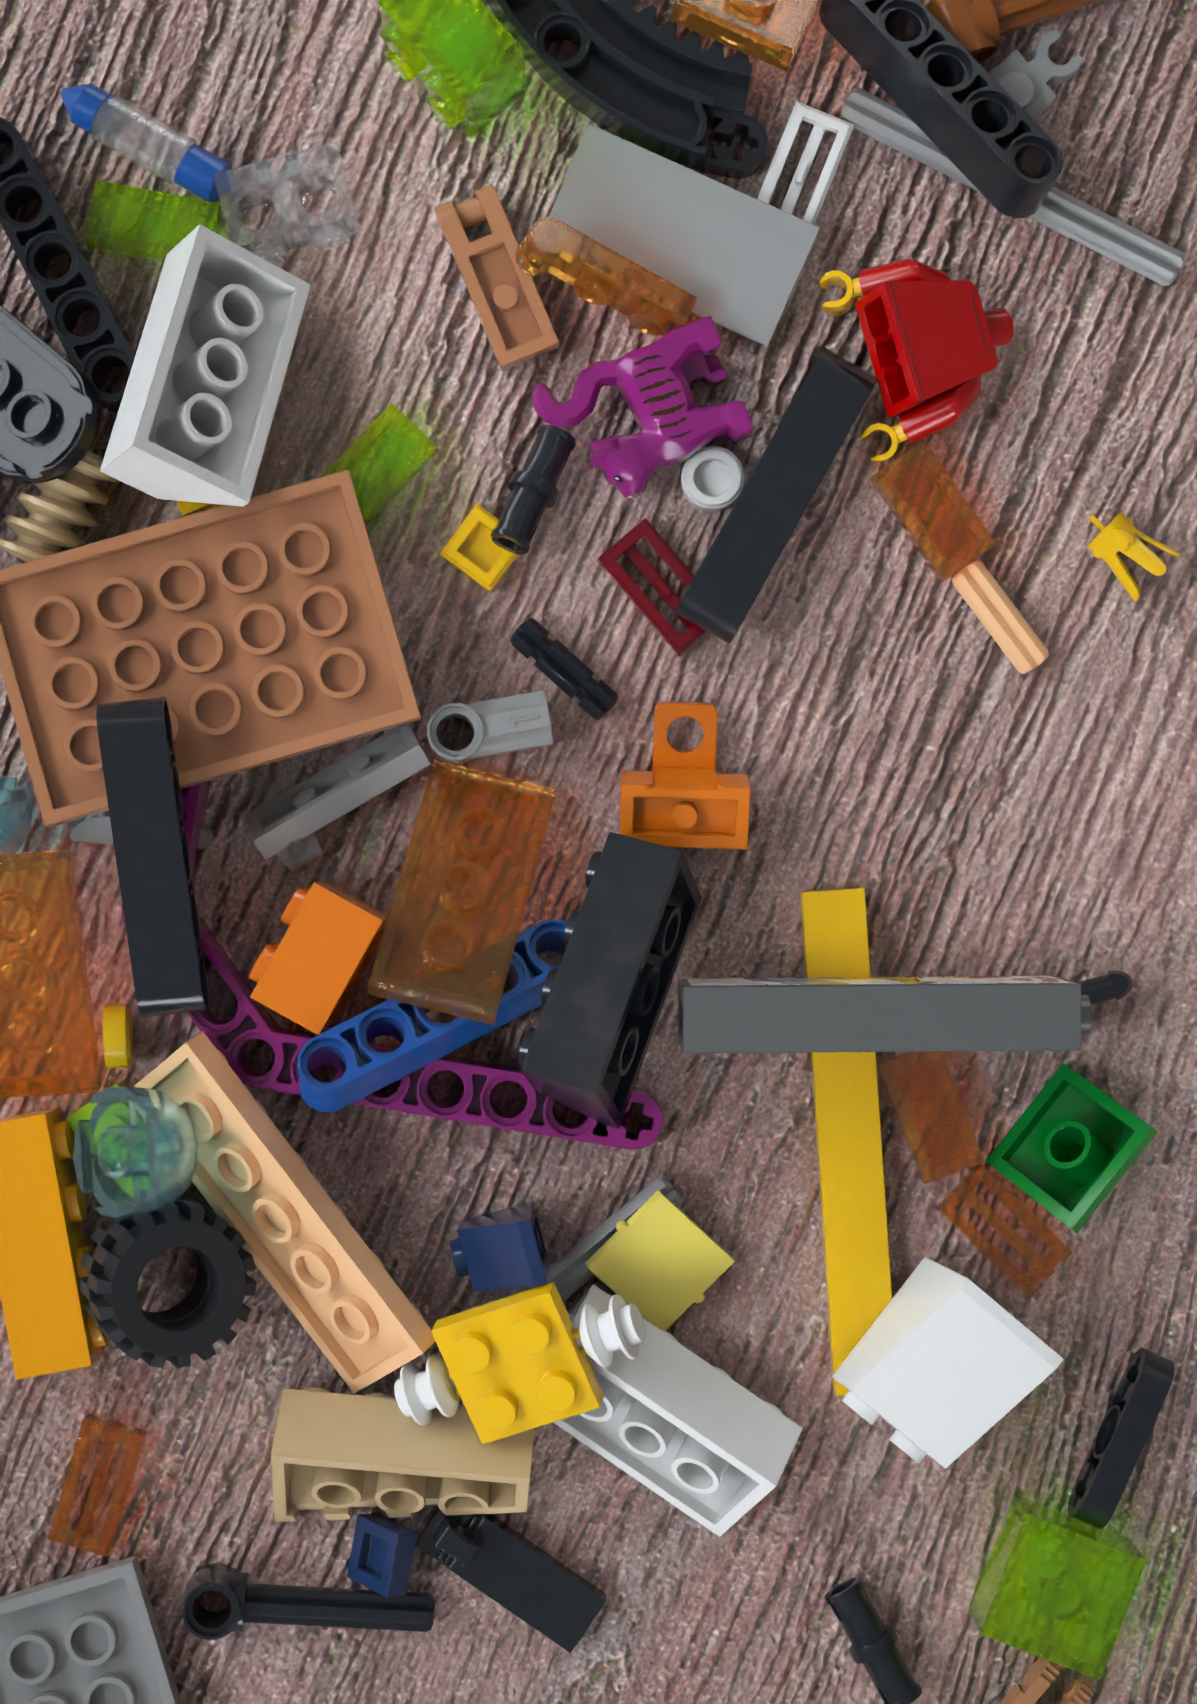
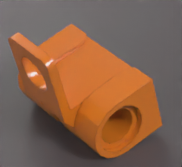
(683, 796)

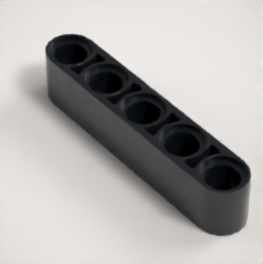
(949, 99)
(79, 288)
(776, 495)
(152, 856)

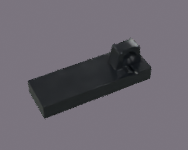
(514, 1574)

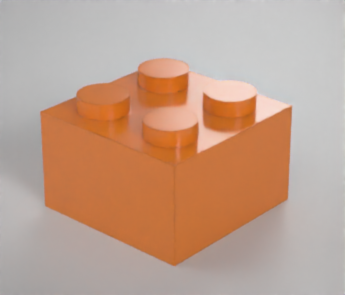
(319, 955)

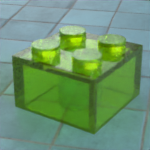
(457, 55)
(1056, 1587)

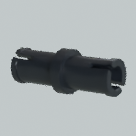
(533, 489)
(872, 1643)

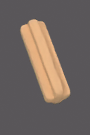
(1000, 617)

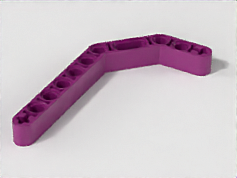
(414, 1092)

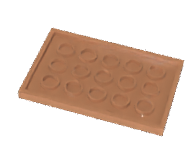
(244, 617)

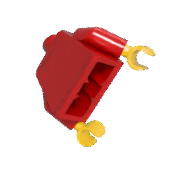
(923, 341)

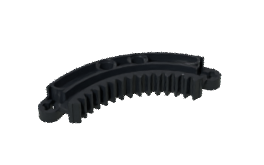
(642, 79)

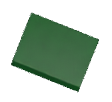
(1071, 1147)

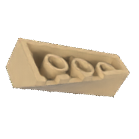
(366, 1453)

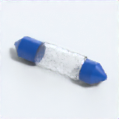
(144, 139)

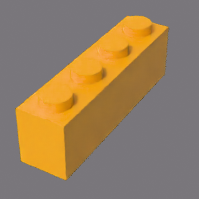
(43, 1248)

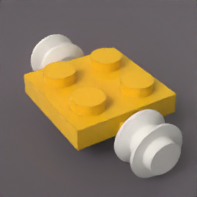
(519, 1362)

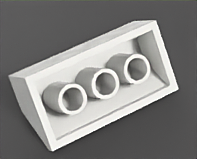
(206, 374)
(684, 1427)

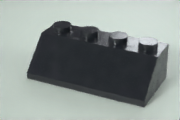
(611, 978)

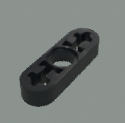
(1121, 1438)

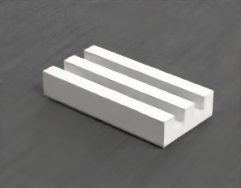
(821, 122)

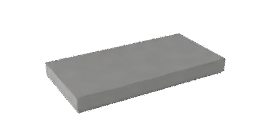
(688, 230)

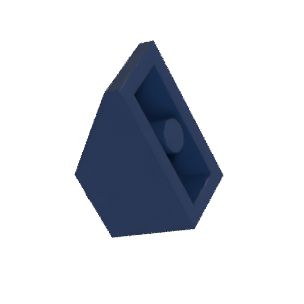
(501, 1249)

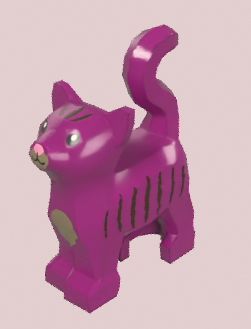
(658, 394)

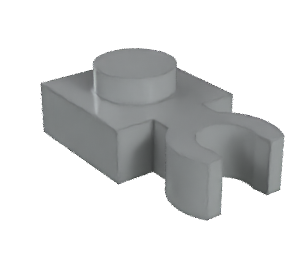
(1029, 81)

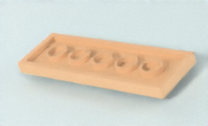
(290, 1222)

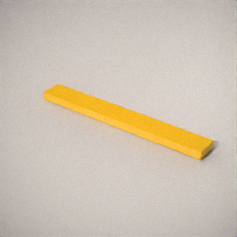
(847, 1135)

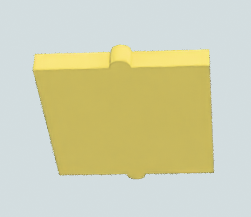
(660, 1261)

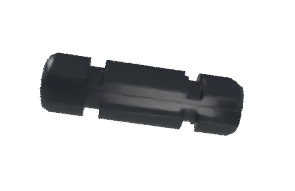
(564, 668)

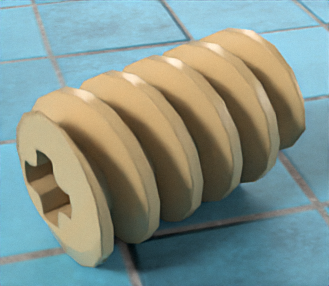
(57, 511)

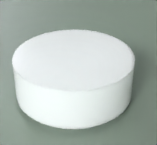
(712, 479)

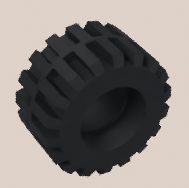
(201, 1316)

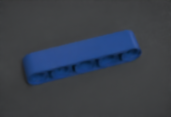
(420, 1037)

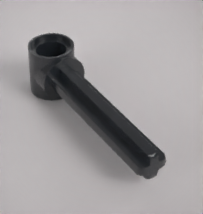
(298, 1606)

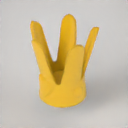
(1121, 536)

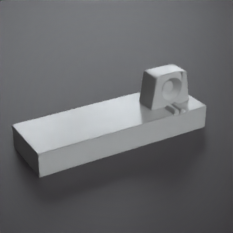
(290, 821)

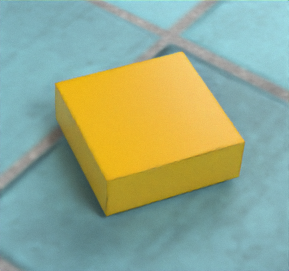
(476, 553)

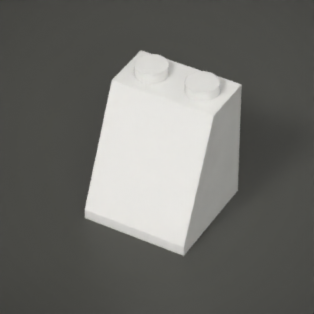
(942, 1365)

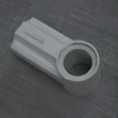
(497, 726)

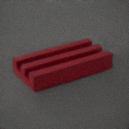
(627, 546)

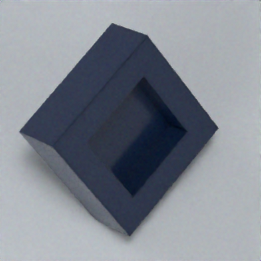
(381, 1555)

